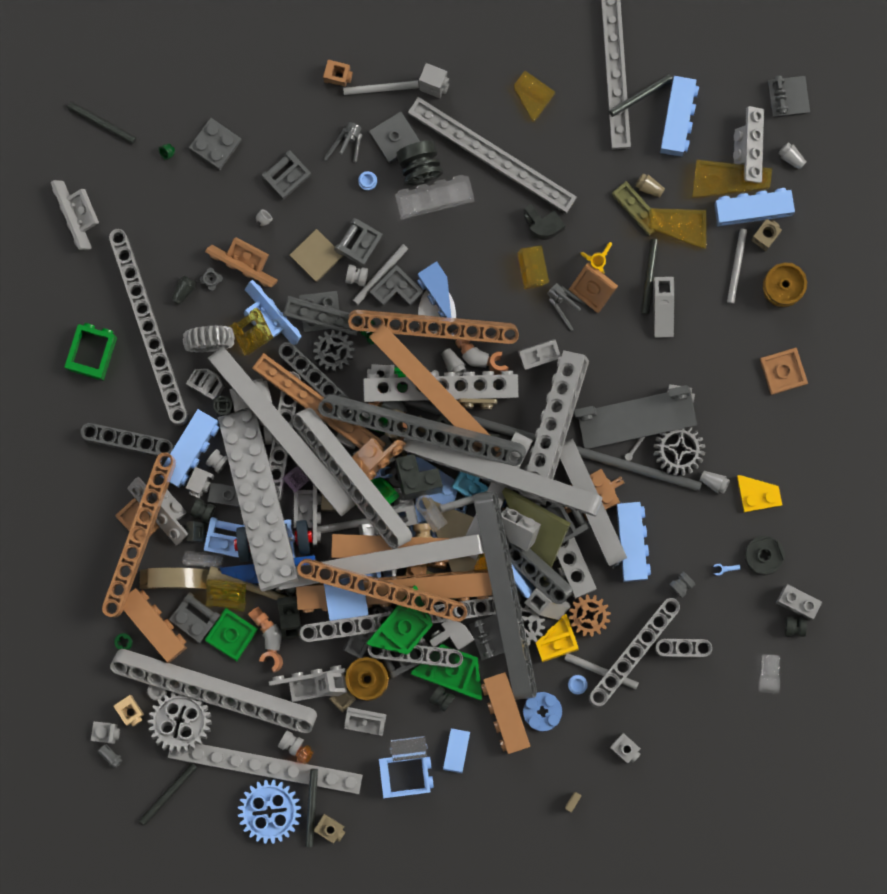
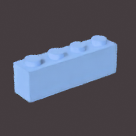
(678, 116)
(754, 207)
(191, 445)
(632, 540)

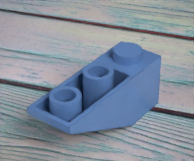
(436, 284)

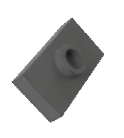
(223, 495)

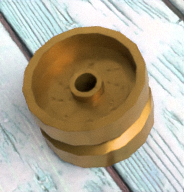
(782, 296)
(367, 667)

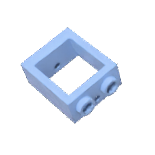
(428, 781)

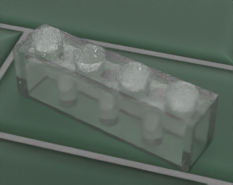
(434, 197)

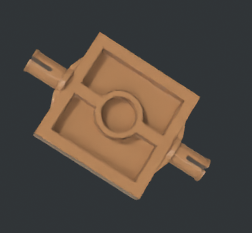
(605, 489)

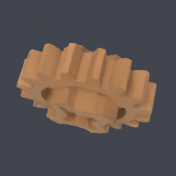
(594, 623)

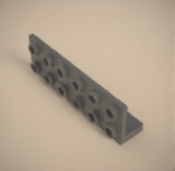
(637, 418)

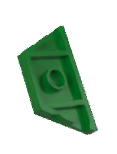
(402, 629)
(462, 679)

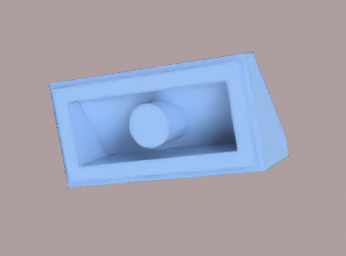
(523, 585)

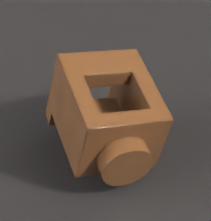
(334, 68)

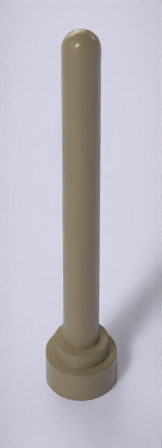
(215, 574)

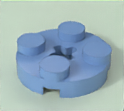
(551, 718)

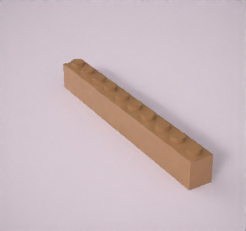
(447, 585)

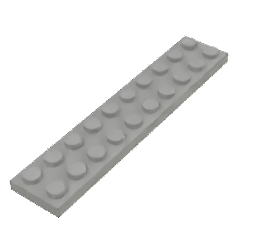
(258, 500)

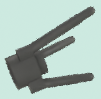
(350, 133)
(559, 294)

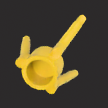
(598, 259)

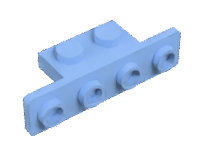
(274, 318)

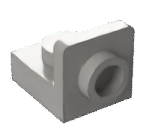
(105, 732)

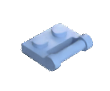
(221, 543)

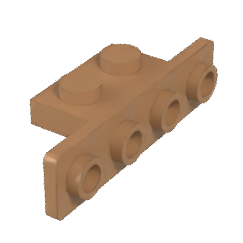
(244, 258)
(373, 456)

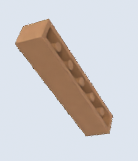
(354, 545)

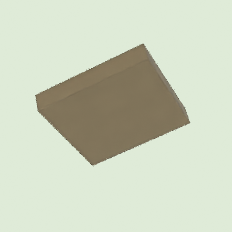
(316, 255)

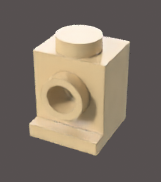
(122, 708)

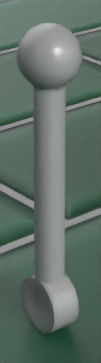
(628, 456)

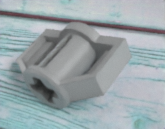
(206, 383)

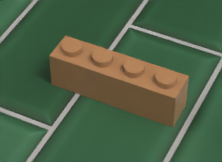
(153, 626)
(506, 713)

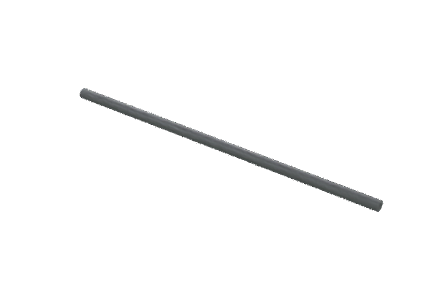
(585, 453)

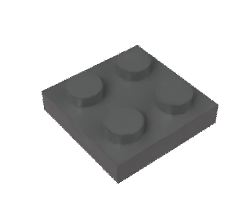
(215, 143)

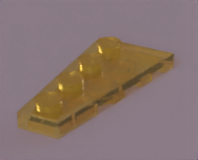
(725, 178)

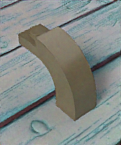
(173, 578)

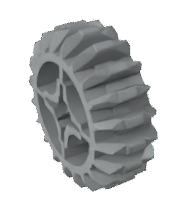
(208, 338)
(687, 451)

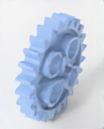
(271, 829)

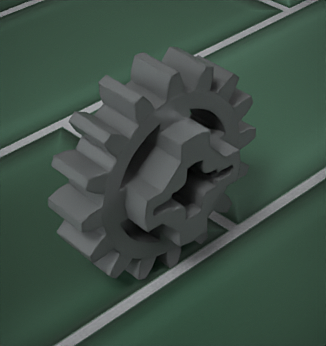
(325, 354)

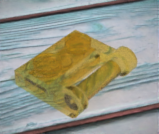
(253, 337)
(220, 590)

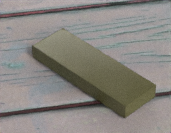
(634, 206)

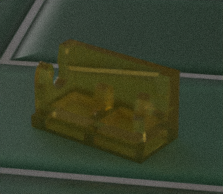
(533, 267)

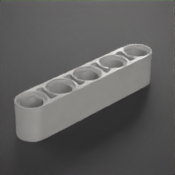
(424, 659)

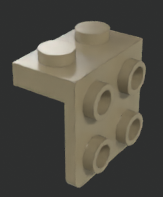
(486, 404)

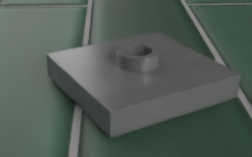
(393, 135)

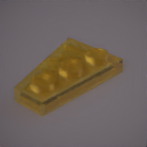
(680, 224)

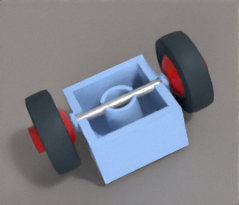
(302, 536)

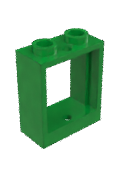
(85, 370)

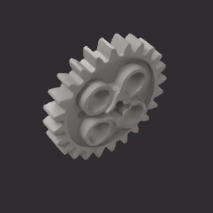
(162, 718)

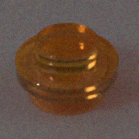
(304, 754)

